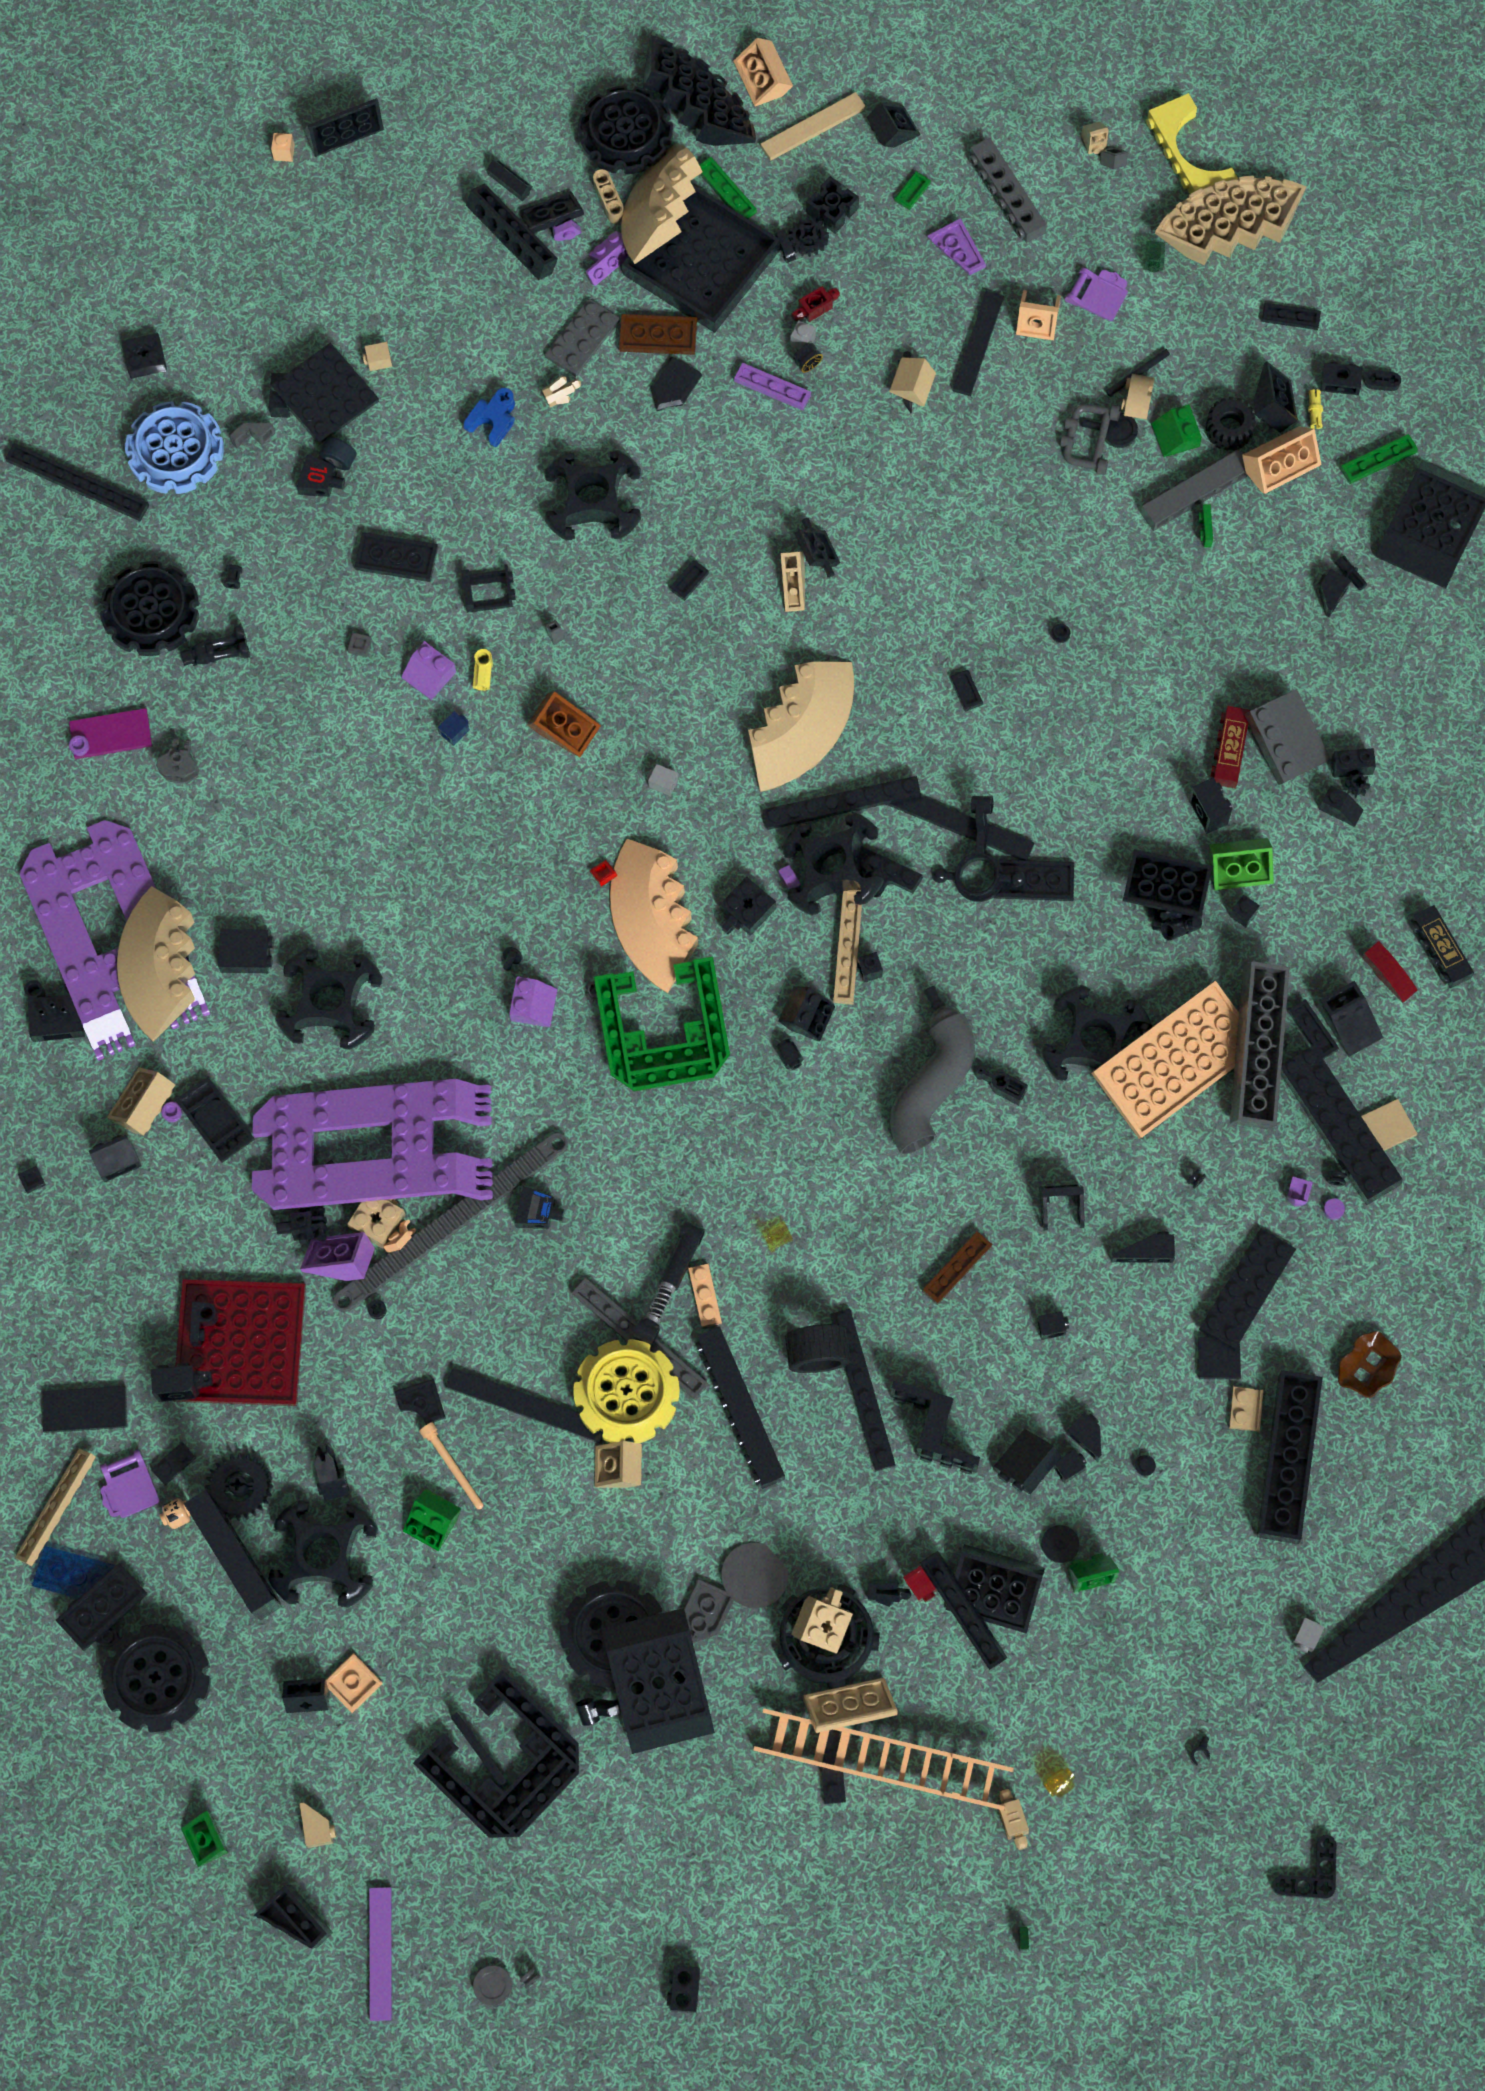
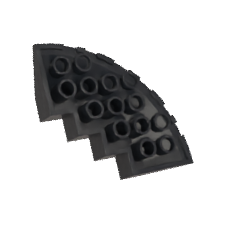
(696, 95)

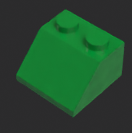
(1177, 431)

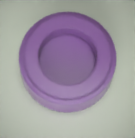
(79, 745)
(171, 1111)
(1334, 1209)

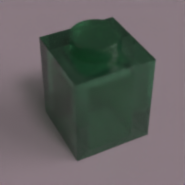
(1154, 256)

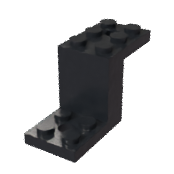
(934, 1427)

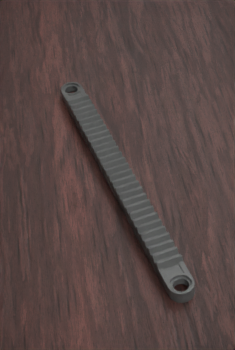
(450, 1223)

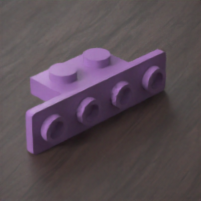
(608, 257)

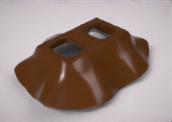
(1355, 1359)

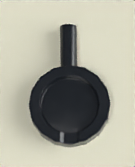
(1119, 433)

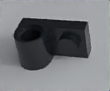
(197, 1321)

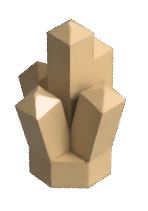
(558, 391)

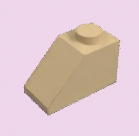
(316, 1828)

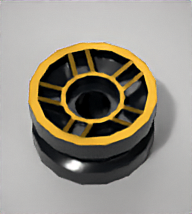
(807, 357)

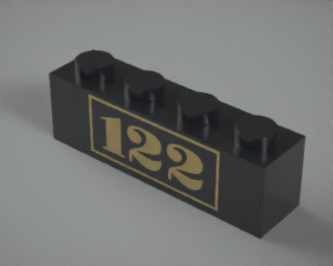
(1441, 946)

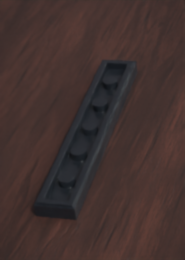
(978, 343)
(963, 1610)

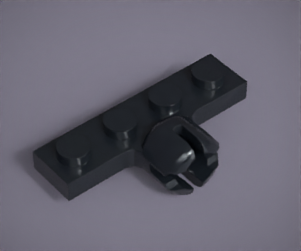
(892, 871)

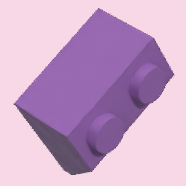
(428, 670)
(532, 1002)

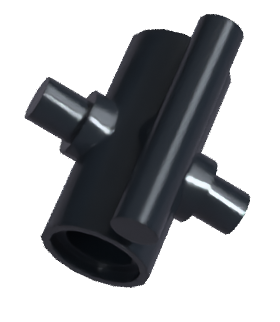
(1178, 925)

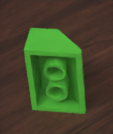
(1241, 863)

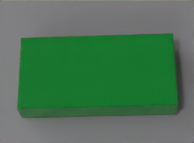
(912, 190)

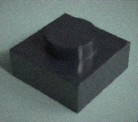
(31, 1179)

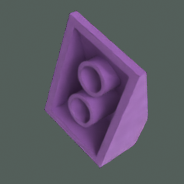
(339, 1256)

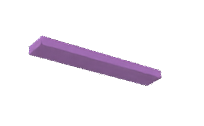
(380, 1954)

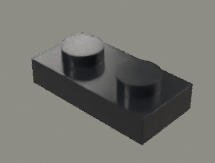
(173, 1463)

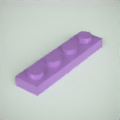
(772, 386)

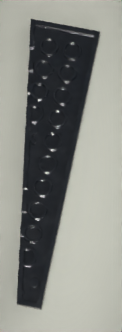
(1429, 1586)

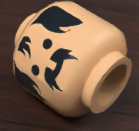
(175, 1514)

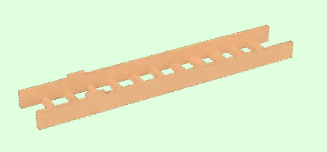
(842, 1749)

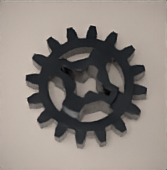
(808, 236)

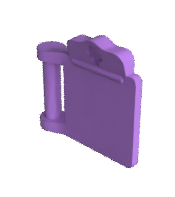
(1103, 294)
(128, 1491)

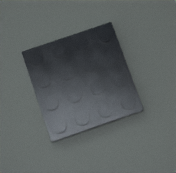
(324, 393)

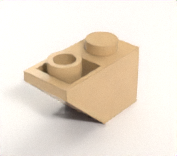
(1095, 137)

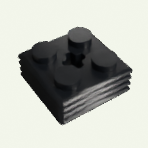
(150, 364)

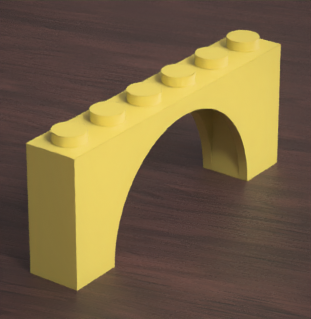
(1166, 122)

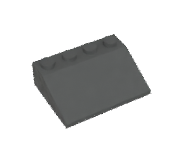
(1287, 737)

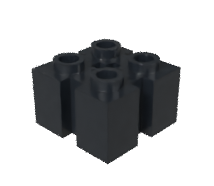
(832, 204)

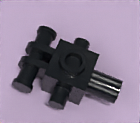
(304, 1225)

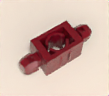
(820, 296)

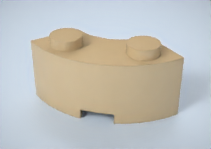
(1138, 397)

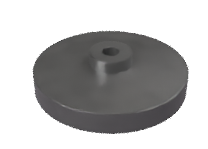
(492, 1985)

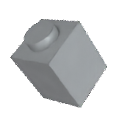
(802, 335)
(662, 779)
(1308, 1635)

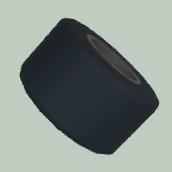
(337, 453)

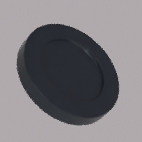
(1060, 1544)

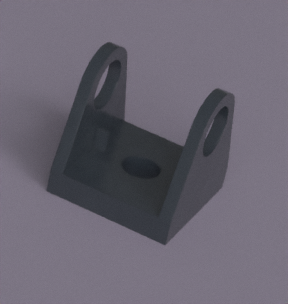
(1062, 1190)

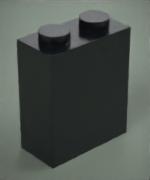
(245, 951)
(1027, 1462)

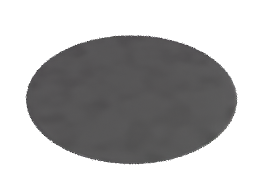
(754, 1575)

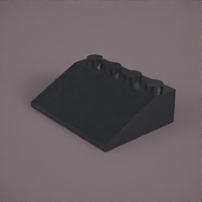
(344, 127)
(1167, 883)
(999, 1586)

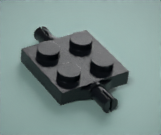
(817, 547)

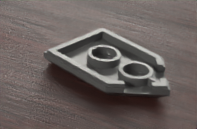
(706, 1610)

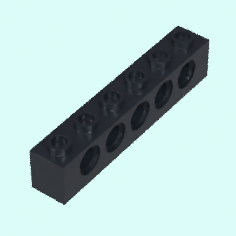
(511, 231)

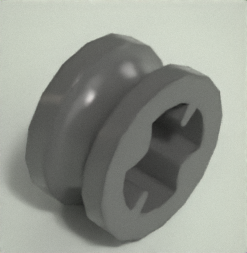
(530, 1978)

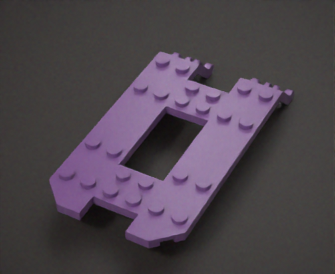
(88, 976)
(413, 1165)

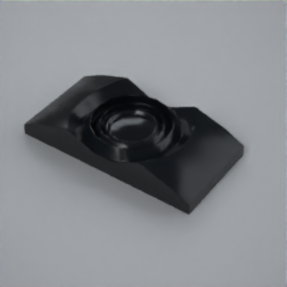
(214, 1119)

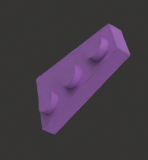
(958, 246)

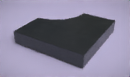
(423, 1400)

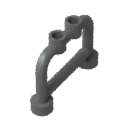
(1072, 424)

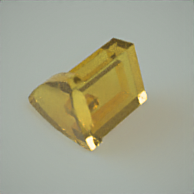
(776, 1236)

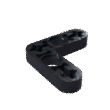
(1320, 1877)

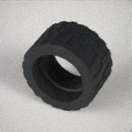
(817, 1348)

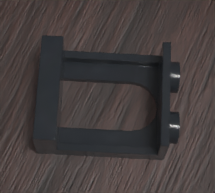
(502, 576)

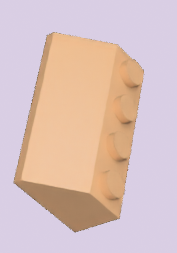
(1282, 458)

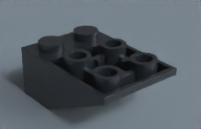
(1350, 1018)

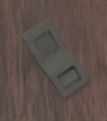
(259, 431)

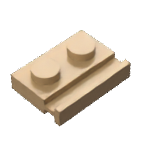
(1246, 1409)

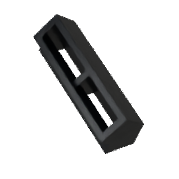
(509, 179)

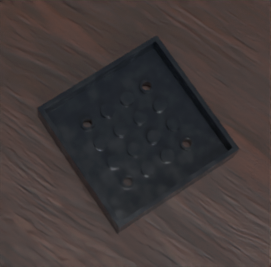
(706, 261)
(232, 1555)

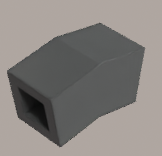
(554, 632)

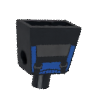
(536, 1210)

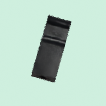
(1012, 1090)

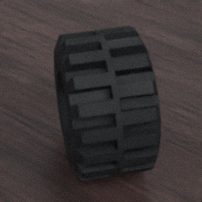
(1230, 437)

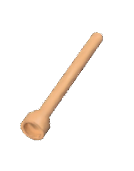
(430, 1433)

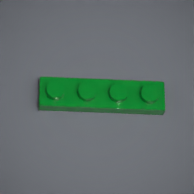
(726, 188)
(1379, 459)

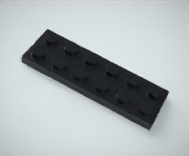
(1247, 1289)

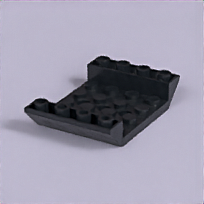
(1427, 545)
(651, 1649)

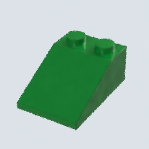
(1092, 1573)

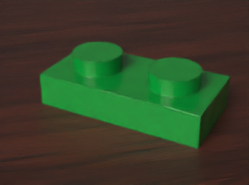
(1206, 532)

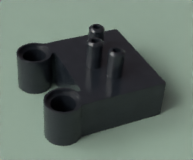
(52, 1015)

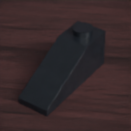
(1153, 1249)

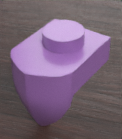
(566, 231)
(1299, 1191)

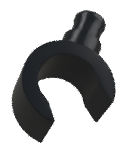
(1202, 1747)

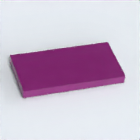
(114, 732)

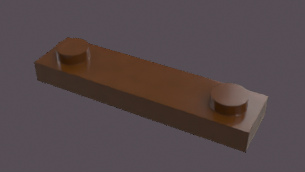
(957, 1268)

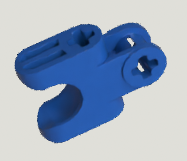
(493, 413)

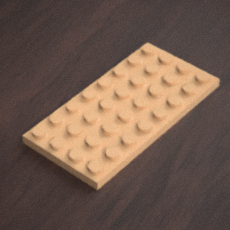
(1172, 1060)

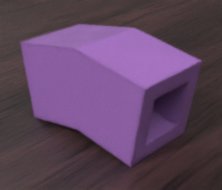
(789, 878)

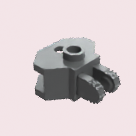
(178, 763)

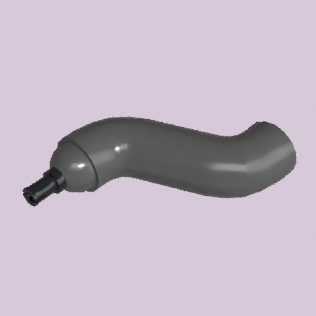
(935, 1078)

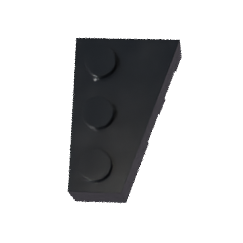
(294, 1917)

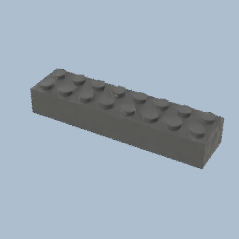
(1259, 1045)

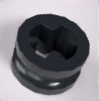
(1196, 1178)
(1337, 1178)
(371, 1312)

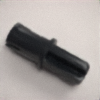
(1351, 572)

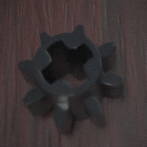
(1362, 783)

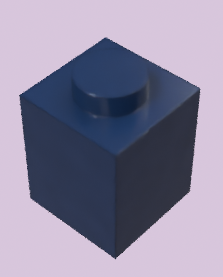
(454, 728)

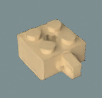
(377, 1232)
(825, 1611)

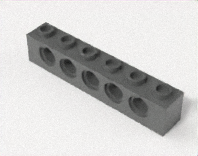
(988, 152)

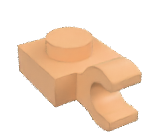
(398, 1240)

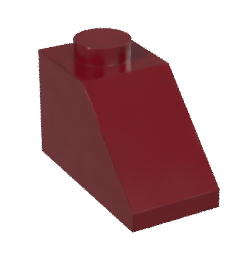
(920, 1584)

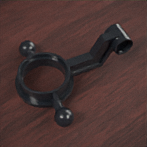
(981, 806)
(591, 1710)

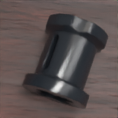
(232, 576)

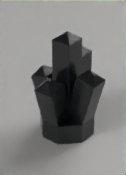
(887, 1591)

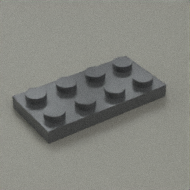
(582, 337)

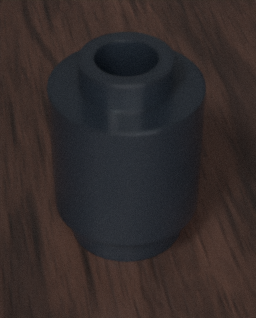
(789, 1054)

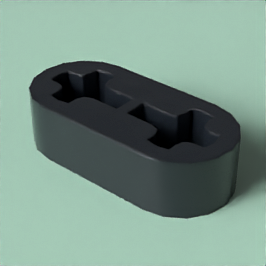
(785, 245)
(1382, 380)

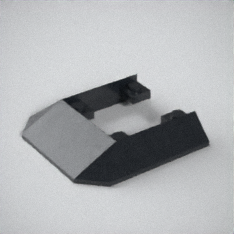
(552, 1770)

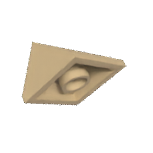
(913, 380)

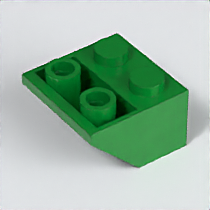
(431, 1519)

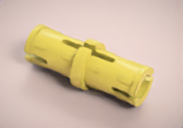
(1315, 409)

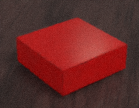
(603, 873)

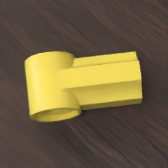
(482, 671)

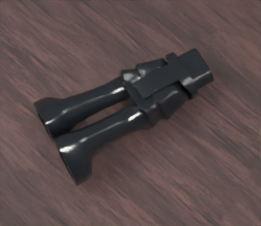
(205, 652)

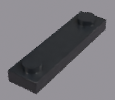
(832, 1779)

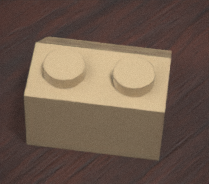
(618, 1465)

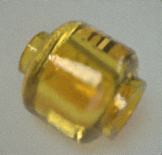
(1059, 1781)

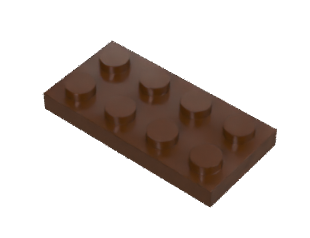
(658, 334)

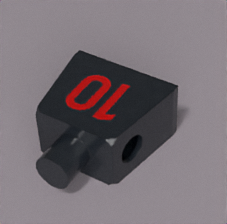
(318, 478)

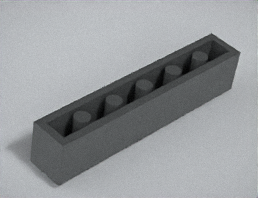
(1194, 491)

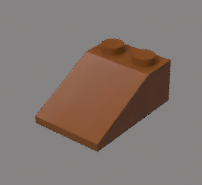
(563, 724)

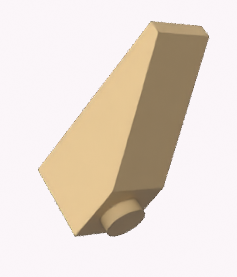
(793, 580)

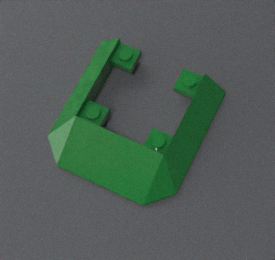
(668, 1065)

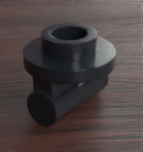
(511, 956)

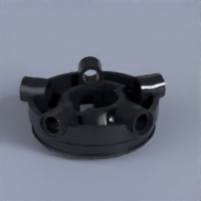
(835, 1675)

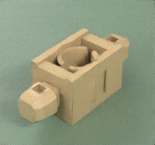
(1013, 1819)

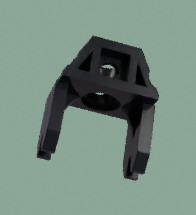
(332, 1480)

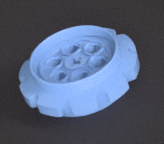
(174, 447)

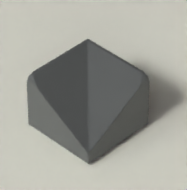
(1114, 158)

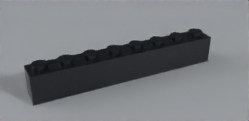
(740, 1407)

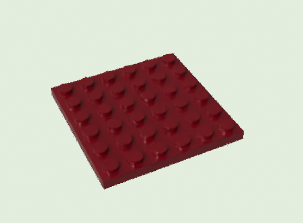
(251, 1346)

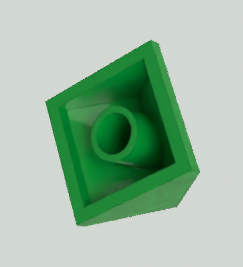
(204, 1839)

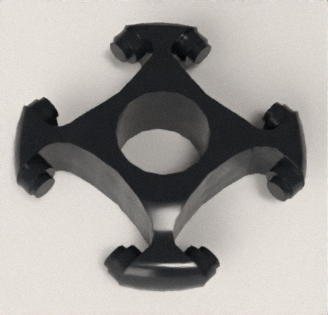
(605, 511)
(818, 850)
(317, 979)
(1087, 1017)
(340, 1571)

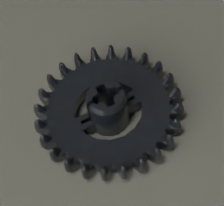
(260, 1485)

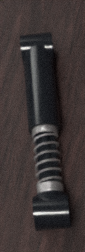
(689, 1240)

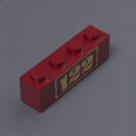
(1231, 747)

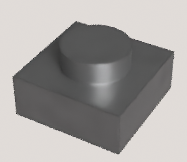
(359, 644)

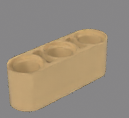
(608, 189)

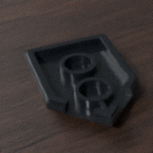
(674, 384)

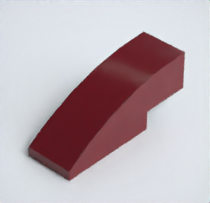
(1390, 972)

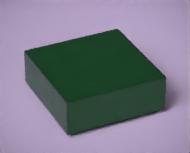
(1023, 1939)

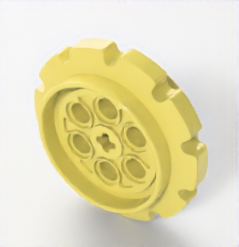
(635, 1359)

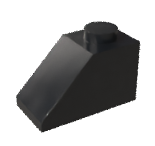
(1332, 590)
(1341, 806)
(1086, 1434)

